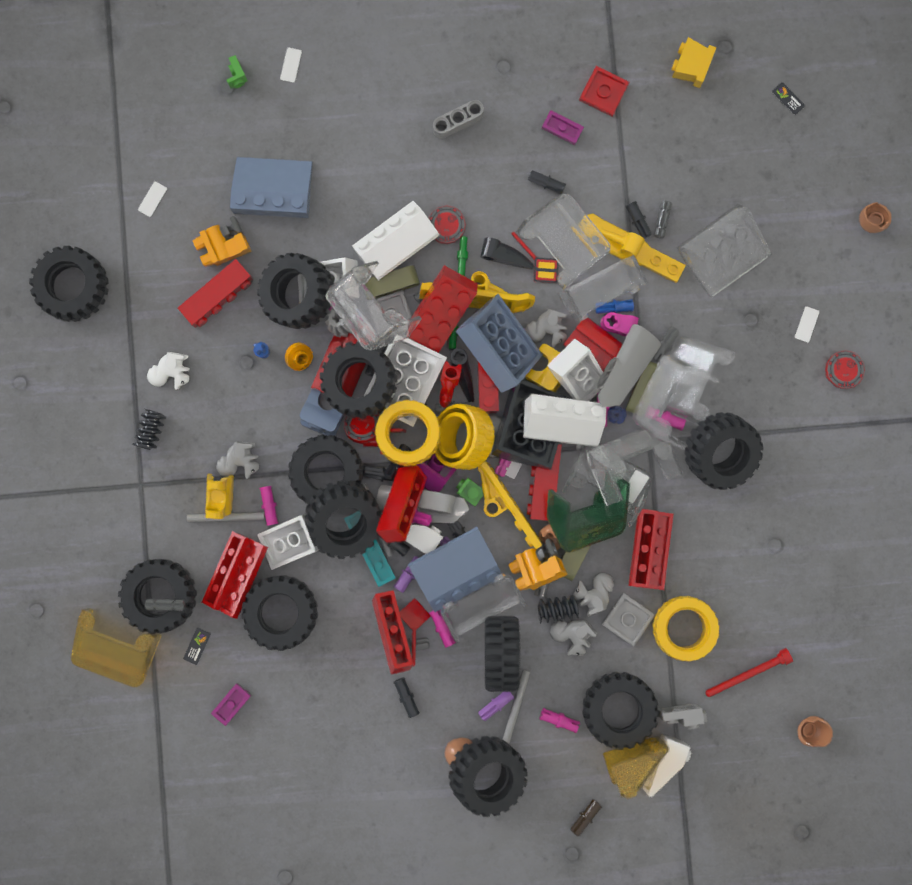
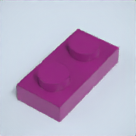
(562, 127)
(231, 704)

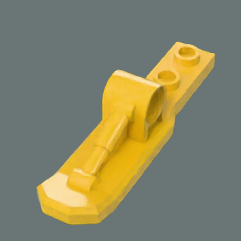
(627, 244)
(487, 291)
(497, 493)

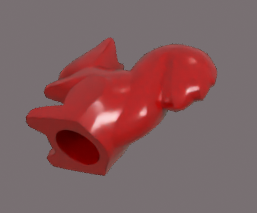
(449, 381)

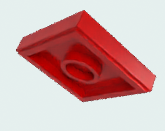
(604, 91)

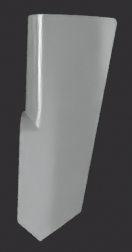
(627, 366)
(440, 506)

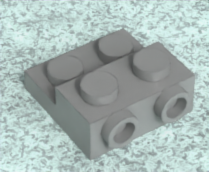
(688, 715)

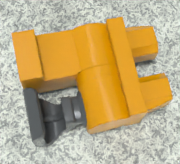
(218, 248)
(534, 571)

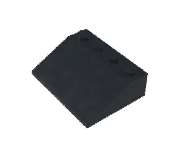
(509, 438)

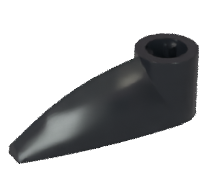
(501, 253)
(465, 379)

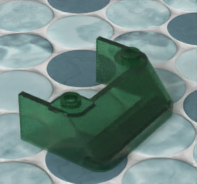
(589, 524)

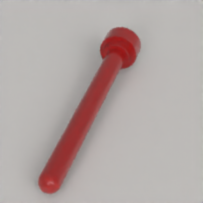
(783, 657)

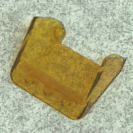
(111, 656)
(634, 766)

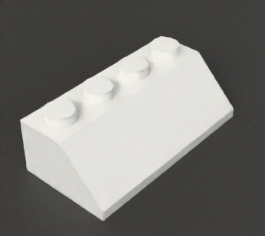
(396, 239)
(563, 420)

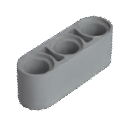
(462, 111)

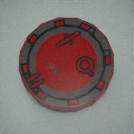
(448, 223)
(845, 369)
(361, 429)

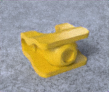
(545, 377)
(219, 497)

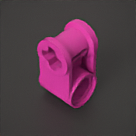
(621, 322)

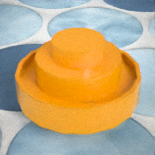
(298, 356)

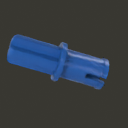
(616, 307)
(261, 350)

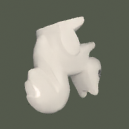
(170, 366)

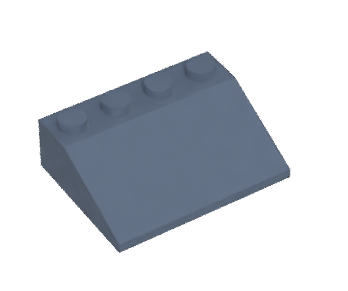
(271, 187)
(499, 343)
(455, 569)

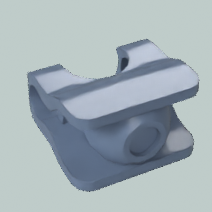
(317, 419)

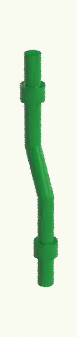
(462, 256)

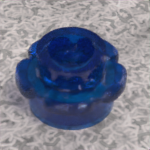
(622, 415)

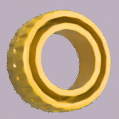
(399, 410)
(479, 437)
(709, 633)

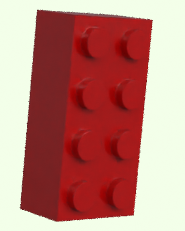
(443, 308)

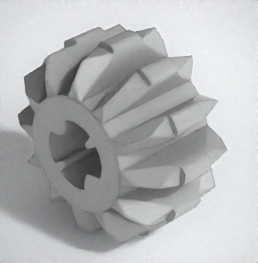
(336, 324)

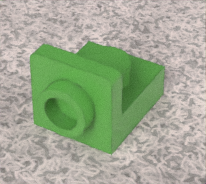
(239, 77)
(470, 491)

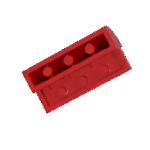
(599, 341)
(351, 375)
(651, 549)
(234, 574)

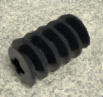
(149, 429)
(557, 608)

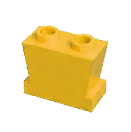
(693, 62)

